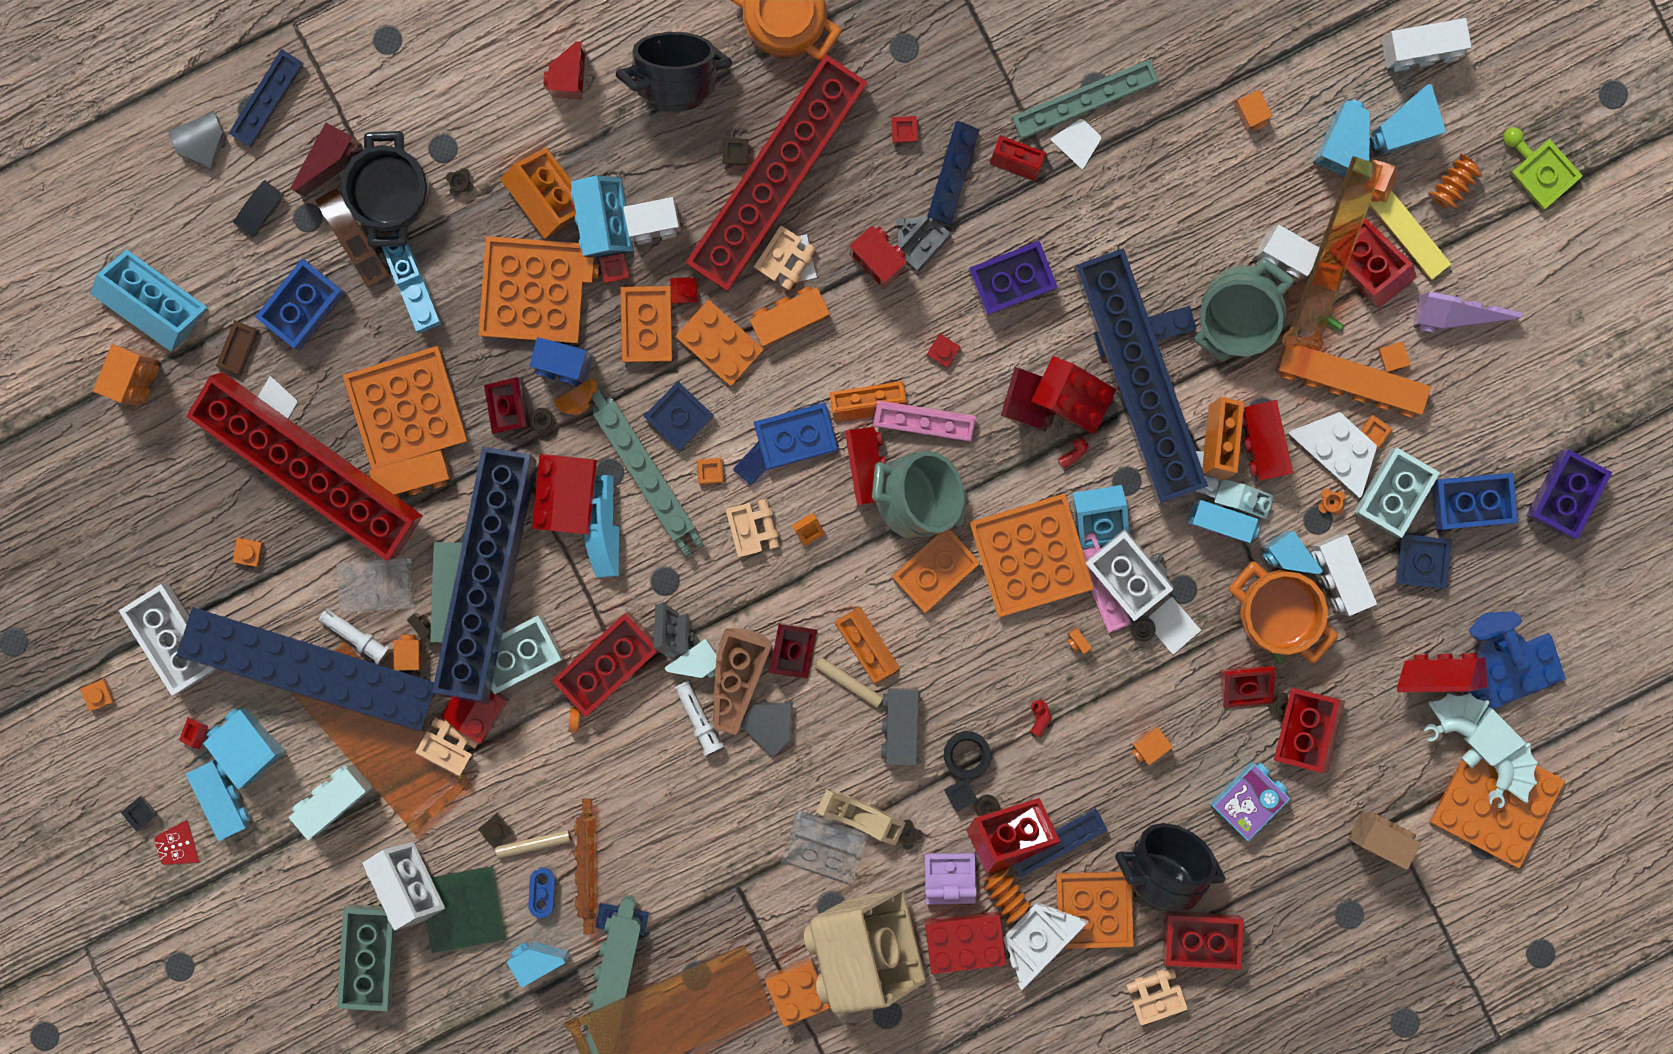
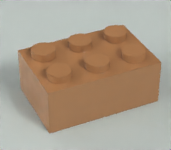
(1385, 839)

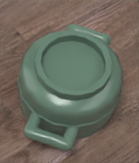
(1243, 310)
(919, 494)

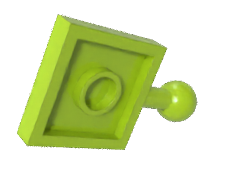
(1544, 172)

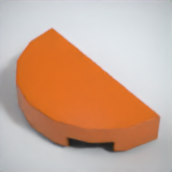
(577, 399)

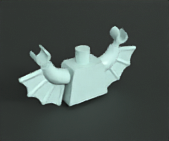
(1489, 740)

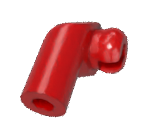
(1076, 454)

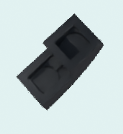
(258, 208)

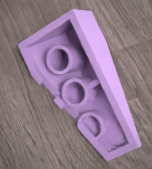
(1443, 311)

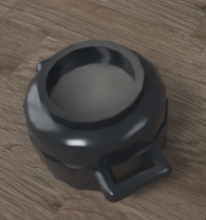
(673, 70)
(385, 188)
(1170, 868)

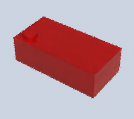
(606, 664)

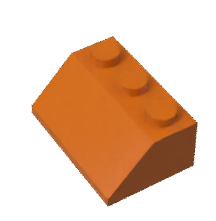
(542, 191)

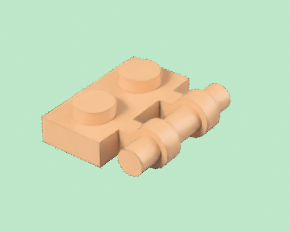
(778, 253)
(745, 531)
(443, 753)
(1158, 1004)

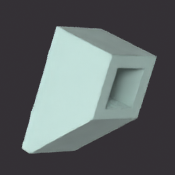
(1244, 498)

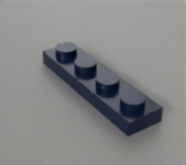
(266, 98)
(953, 172)
(1165, 325)
(1071, 836)

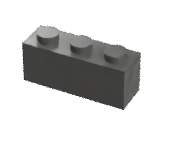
(900, 726)

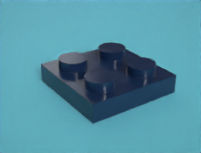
(678, 416)
(1423, 561)

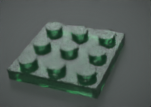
(470, 911)

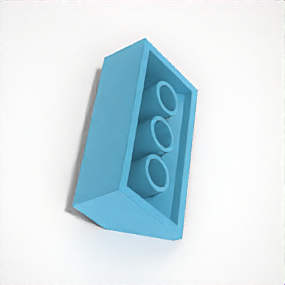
(147, 300)

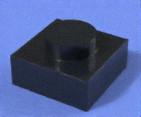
(960, 794)
(139, 813)

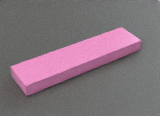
(924, 421)
(1111, 611)

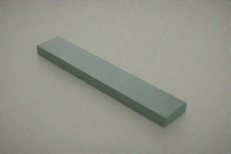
(1085, 99)

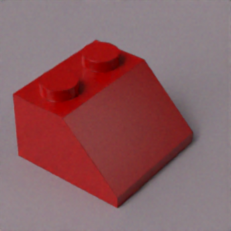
(567, 73)
(475, 718)

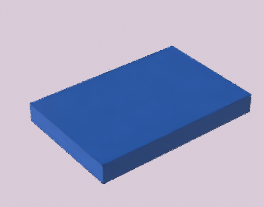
(795, 436)

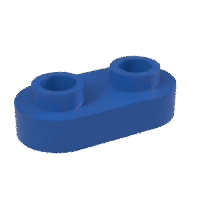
(541, 891)

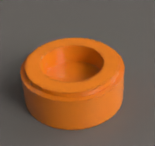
(574, 720)

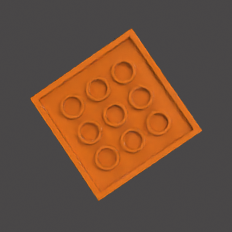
(531, 290)
(405, 407)
(1031, 555)
(1499, 831)

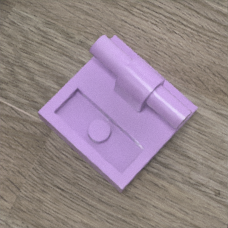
(950, 878)

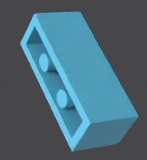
(218, 800)

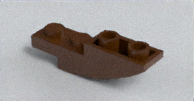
(351, 237)

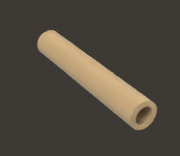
(848, 682)
(533, 844)

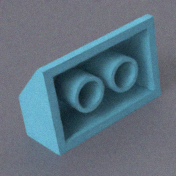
(601, 215)

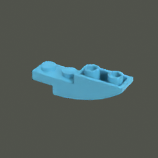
(412, 287)
(603, 538)

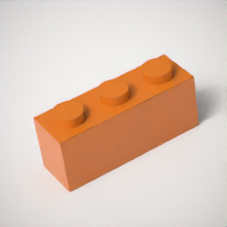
(789, 316)
(1223, 438)
(414, 474)

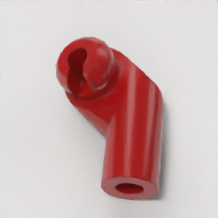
(1042, 717)

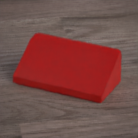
(1017, 158)

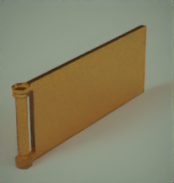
(1334, 253)
(386, 757)
(678, 1010)

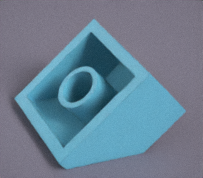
(1100, 512)
(1289, 553)
(534, 961)

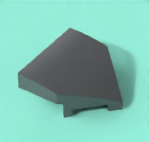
(199, 140)
(920, 239)
(672, 631)
(770, 724)

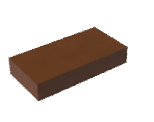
(237, 348)

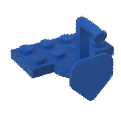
(1516, 665)

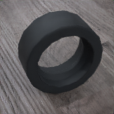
(948, 753)

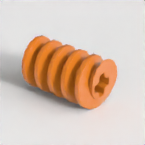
(1455, 182)
(1007, 895)

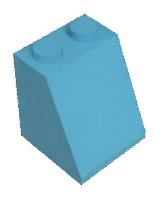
(1410, 125)
(1345, 138)
(242, 747)

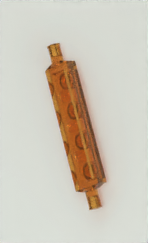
(586, 866)

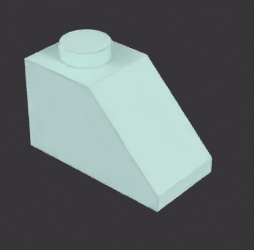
(695, 662)

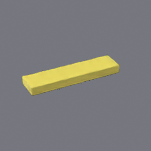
(1411, 236)

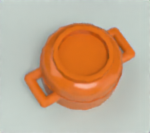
(789, 26)
(1283, 612)

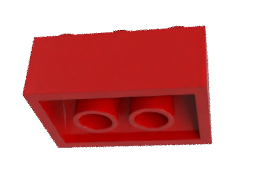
(1266, 441)
(863, 457)
(564, 494)
(1443, 673)
(1309, 730)

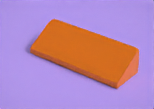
(862, 401)
(867, 645)

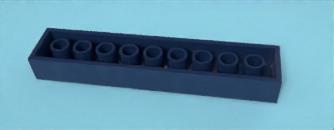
(1140, 376)
(484, 575)
(305, 669)

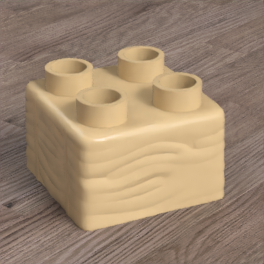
(865, 952)

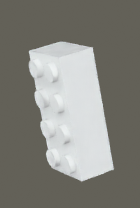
(158, 626)

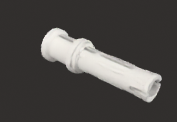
(362, 642)
(703, 729)

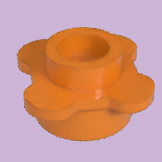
(1325, 505)

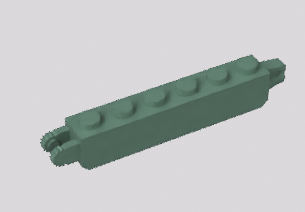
(644, 471)
(617, 961)

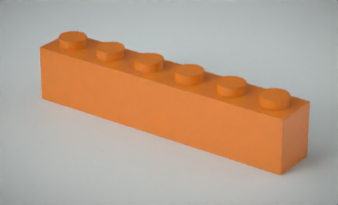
(1353, 379)

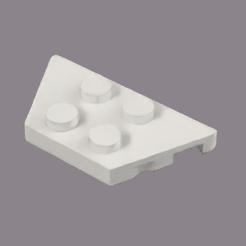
(1339, 448)
(1039, 939)

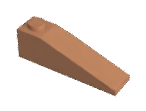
(737, 671)

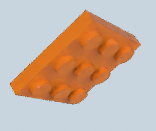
(1101, 900)

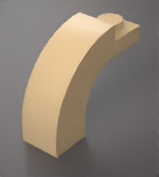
(861, 816)

